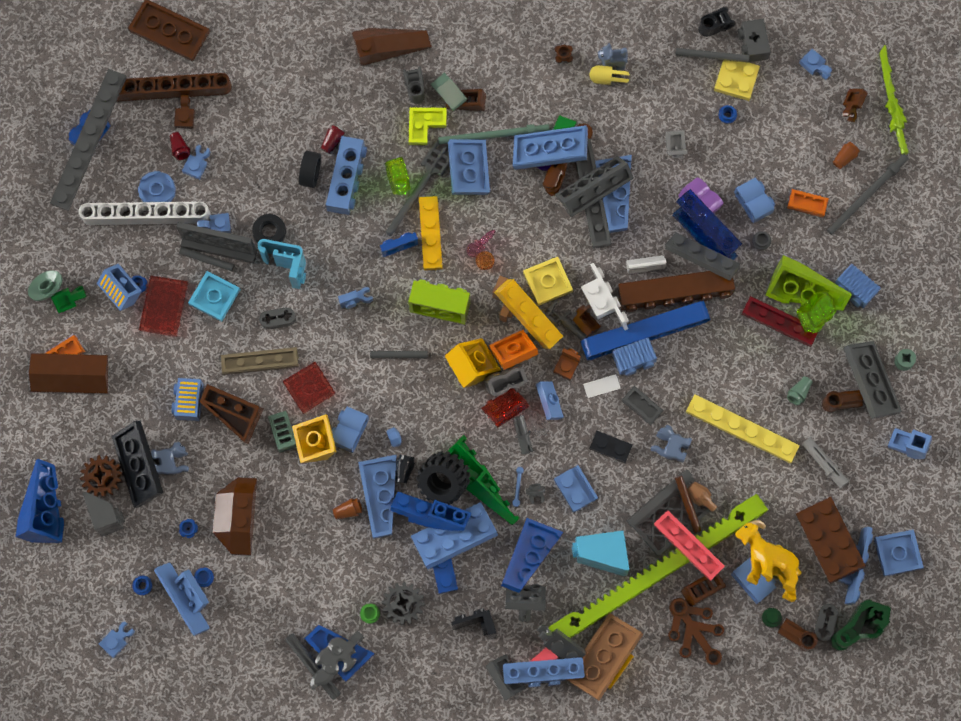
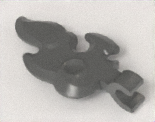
(337, 650)

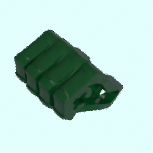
(854, 626)

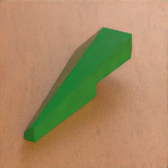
(481, 482)

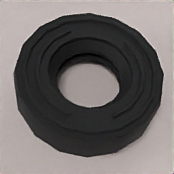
(265, 220)

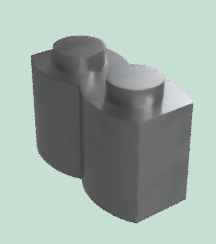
(499, 383)

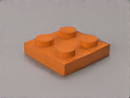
(513, 349)

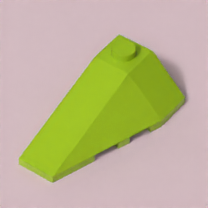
(797, 283)

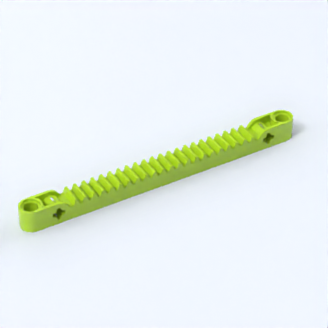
(749, 509)

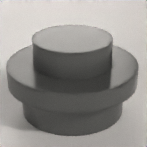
(761, 240)

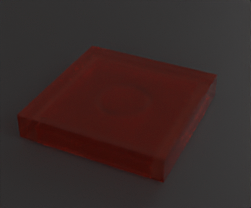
(309, 387)

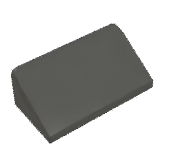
(495, 669)

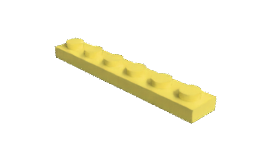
(742, 428)

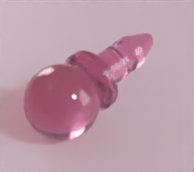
(475, 248)

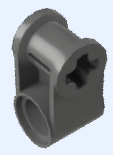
(414, 82)

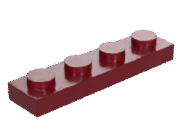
(778, 321)

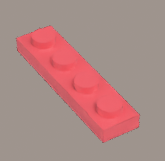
(689, 545)

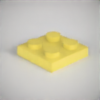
(737, 79)
(547, 281)

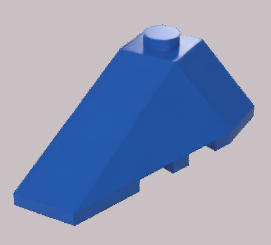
(39, 513)

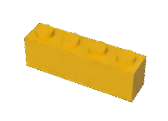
(528, 314)

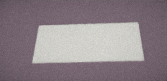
(601, 386)

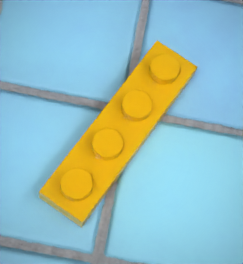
(430, 233)

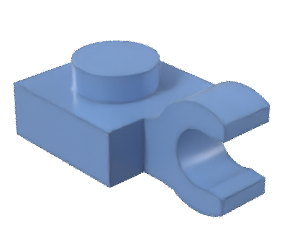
(815, 63)
(217, 222)
(350, 299)

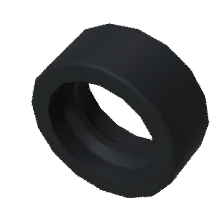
(310, 169)

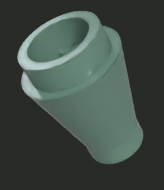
(799, 391)

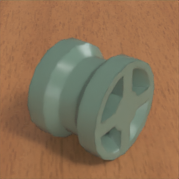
(903, 363)

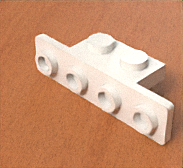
(600, 298)

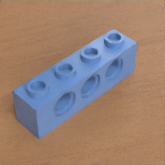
(347, 148)

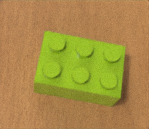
(439, 301)

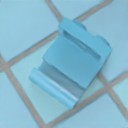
(285, 256)

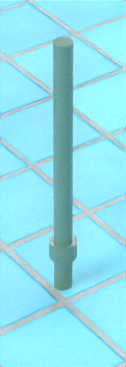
(497, 133)

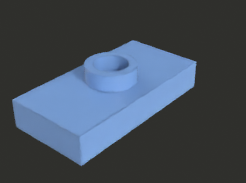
(549, 400)

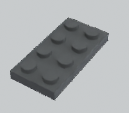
(872, 379)

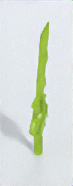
(892, 105)

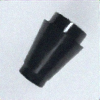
(404, 468)

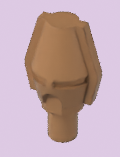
(701, 496)

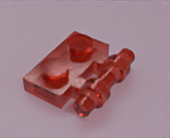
(505, 407)

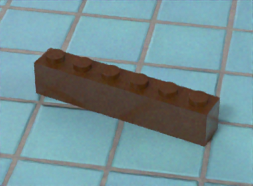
(673, 289)

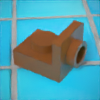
(567, 363)

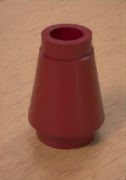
(332, 139)
(179, 147)

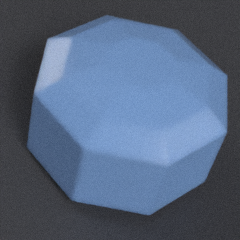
(394, 437)

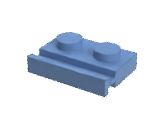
(575, 488)

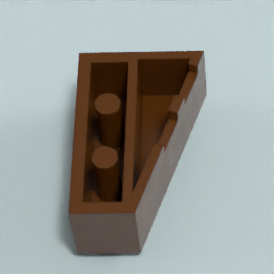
(233, 411)

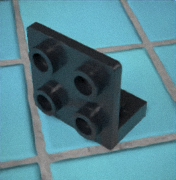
(479, 615)

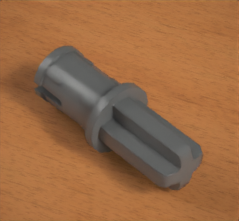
(522, 434)

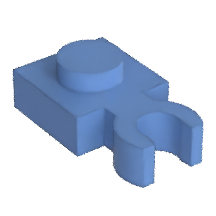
(195, 164)
(115, 642)

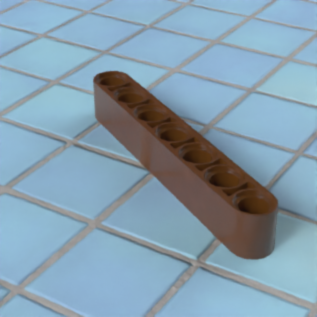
(176, 83)

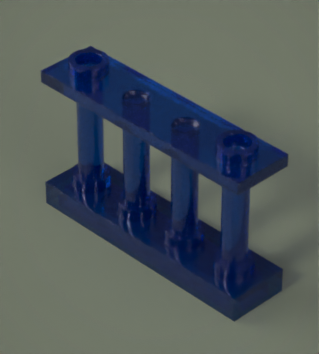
(705, 225)

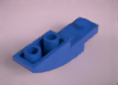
(430, 515)

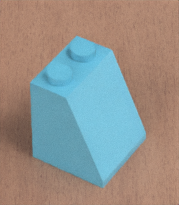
(603, 552)

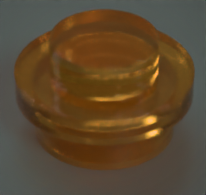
(485, 260)

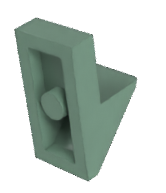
(448, 91)

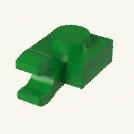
(66, 300)

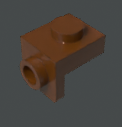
(585, 321)

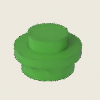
(369, 613)

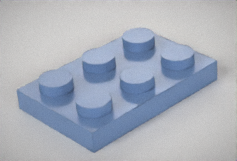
(468, 167)

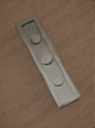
(259, 361)

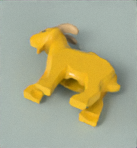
(770, 559)

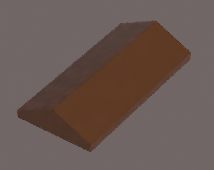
(68, 373)

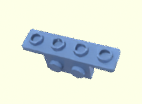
(854, 580)
(185, 595)
(543, 671)

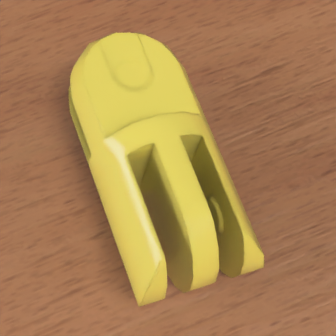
(603, 75)

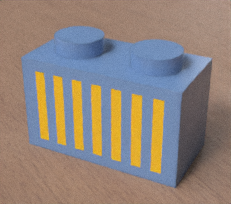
(119, 287)
(187, 403)

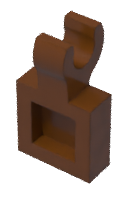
(853, 101)
(184, 116)

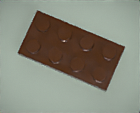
(169, 30)
(830, 540)

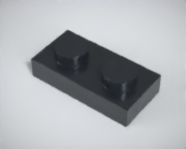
(610, 446)

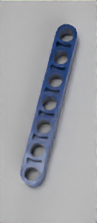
(651, 328)

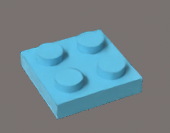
(214, 296)

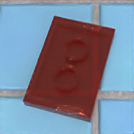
(163, 306)

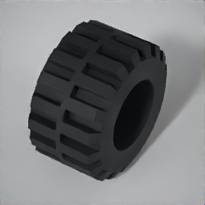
(449, 466)

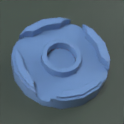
(156, 187)

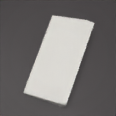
(646, 264)

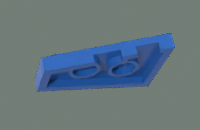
(320, 638)

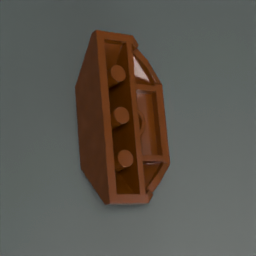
(235, 515)

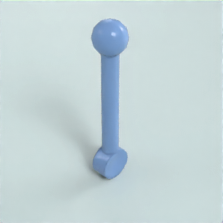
(516, 502)

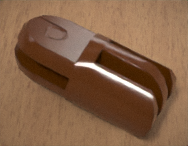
(554, 178)

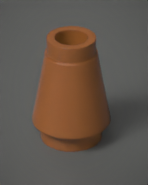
(846, 155)
(348, 509)

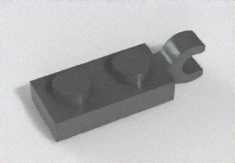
(560, 643)

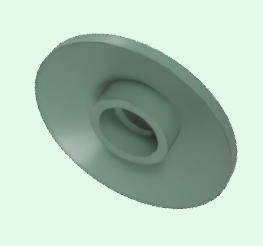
(45, 285)

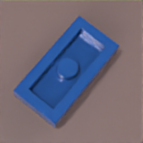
(404, 242)
(445, 577)

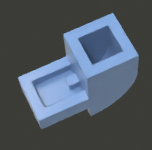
(913, 444)

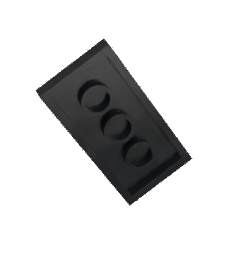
(137, 464)

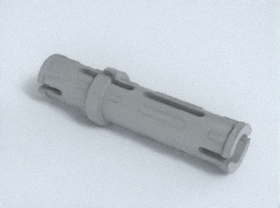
(826, 464)

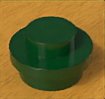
(771, 617)

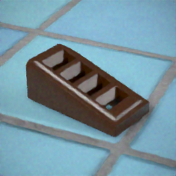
(473, 105)
(694, 600)

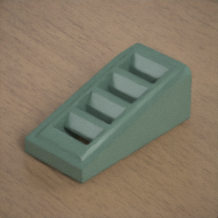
(286, 445)

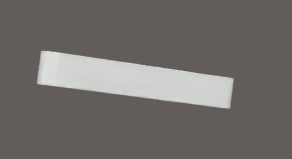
(137, 208)

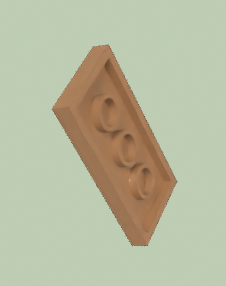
(606, 655)

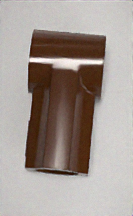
(843, 400)
(796, 633)

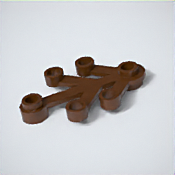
(693, 629)

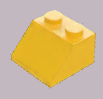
(472, 362)

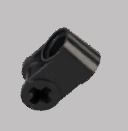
(718, 20)

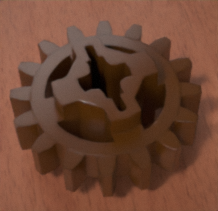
(99, 466)

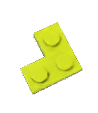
(423, 118)

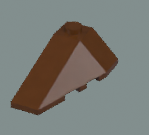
(383, 43)

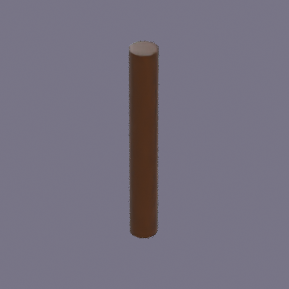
(688, 504)

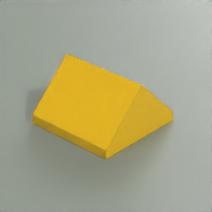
(314, 439)

